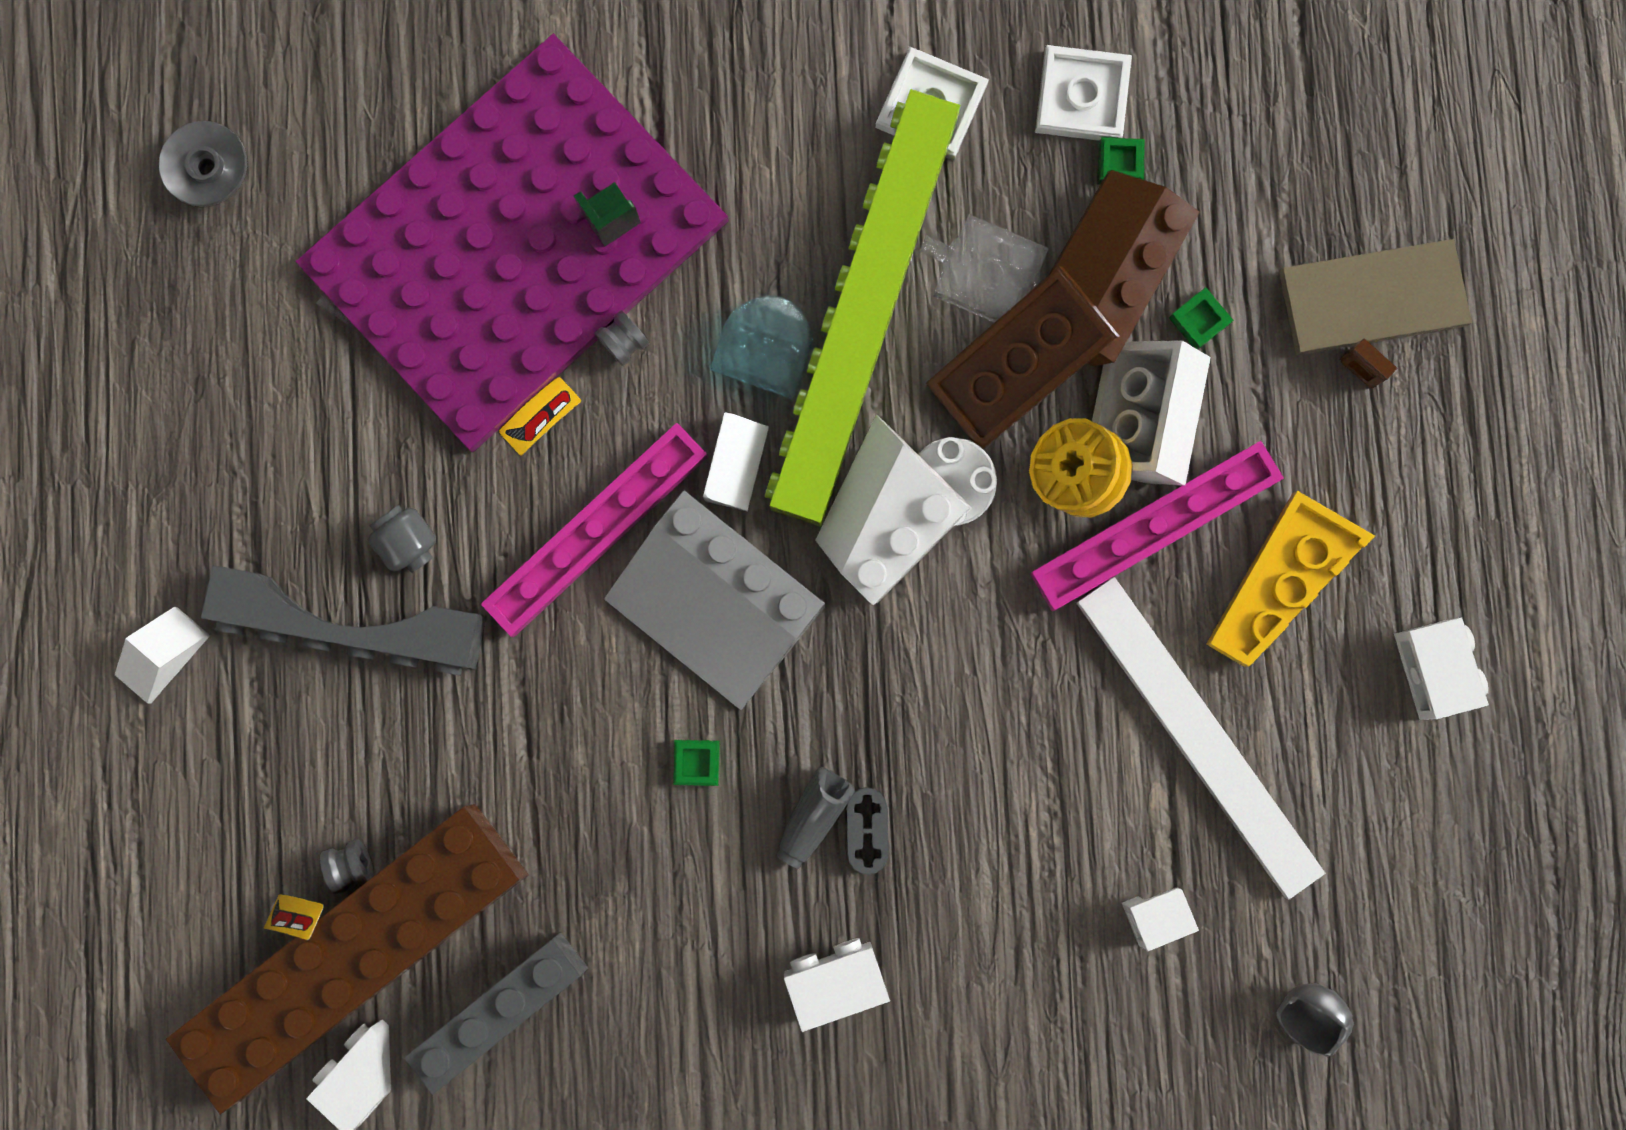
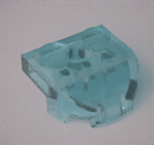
(765, 345)

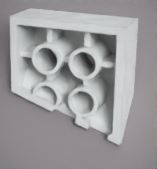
(887, 514)

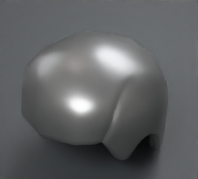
(1316, 1018)

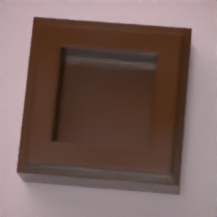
(1368, 364)

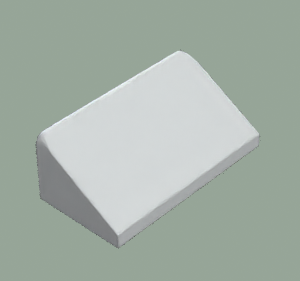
(735, 462)

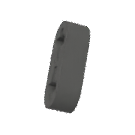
(878, 828)

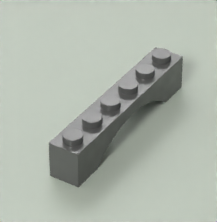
(256, 601)

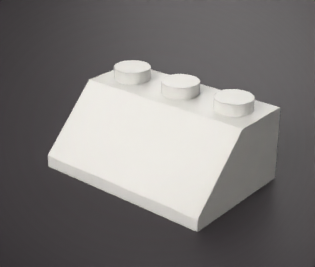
(1154, 406)

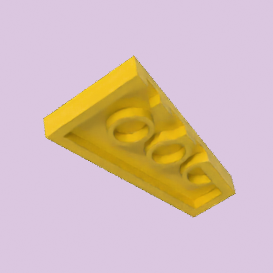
(1289, 571)

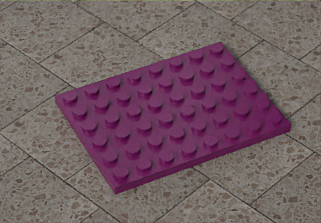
(478, 257)

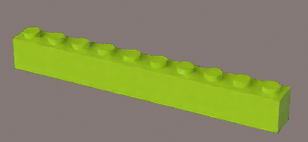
(864, 308)

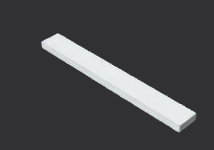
(1201, 738)

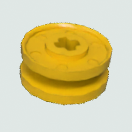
(1080, 468)

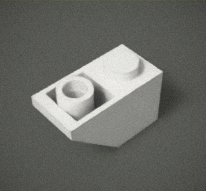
(359, 1082)

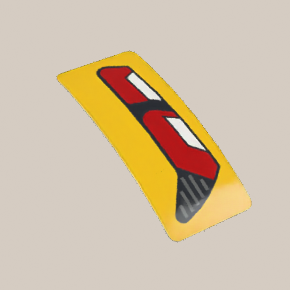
(539, 415)
(294, 916)

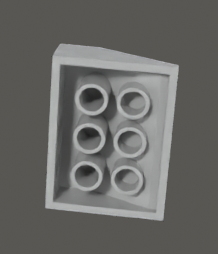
(713, 600)

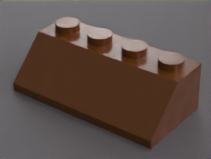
(1125, 250)

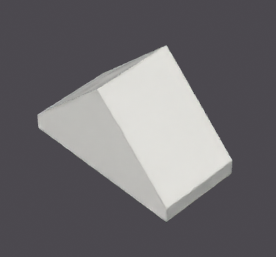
(158, 653)

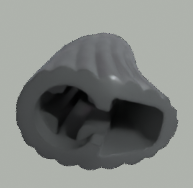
(814, 816)

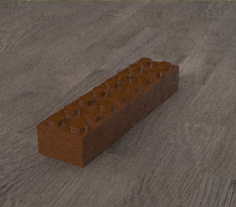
(347, 959)

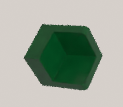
(608, 213)

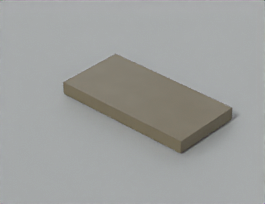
(1375, 296)

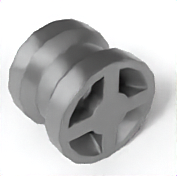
(622, 338)
(346, 866)

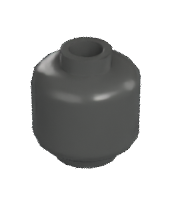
(402, 539)

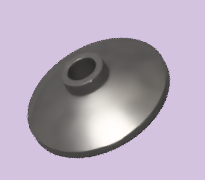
(189, 152)

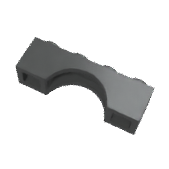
(496, 1013)

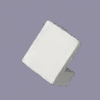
(1160, 918)

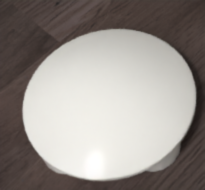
(965, 470)

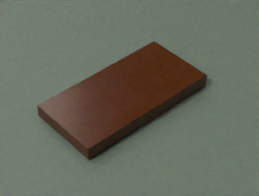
(1022, 358)

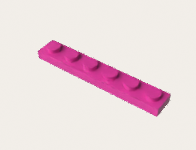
(1156, 526)
(594, 530)

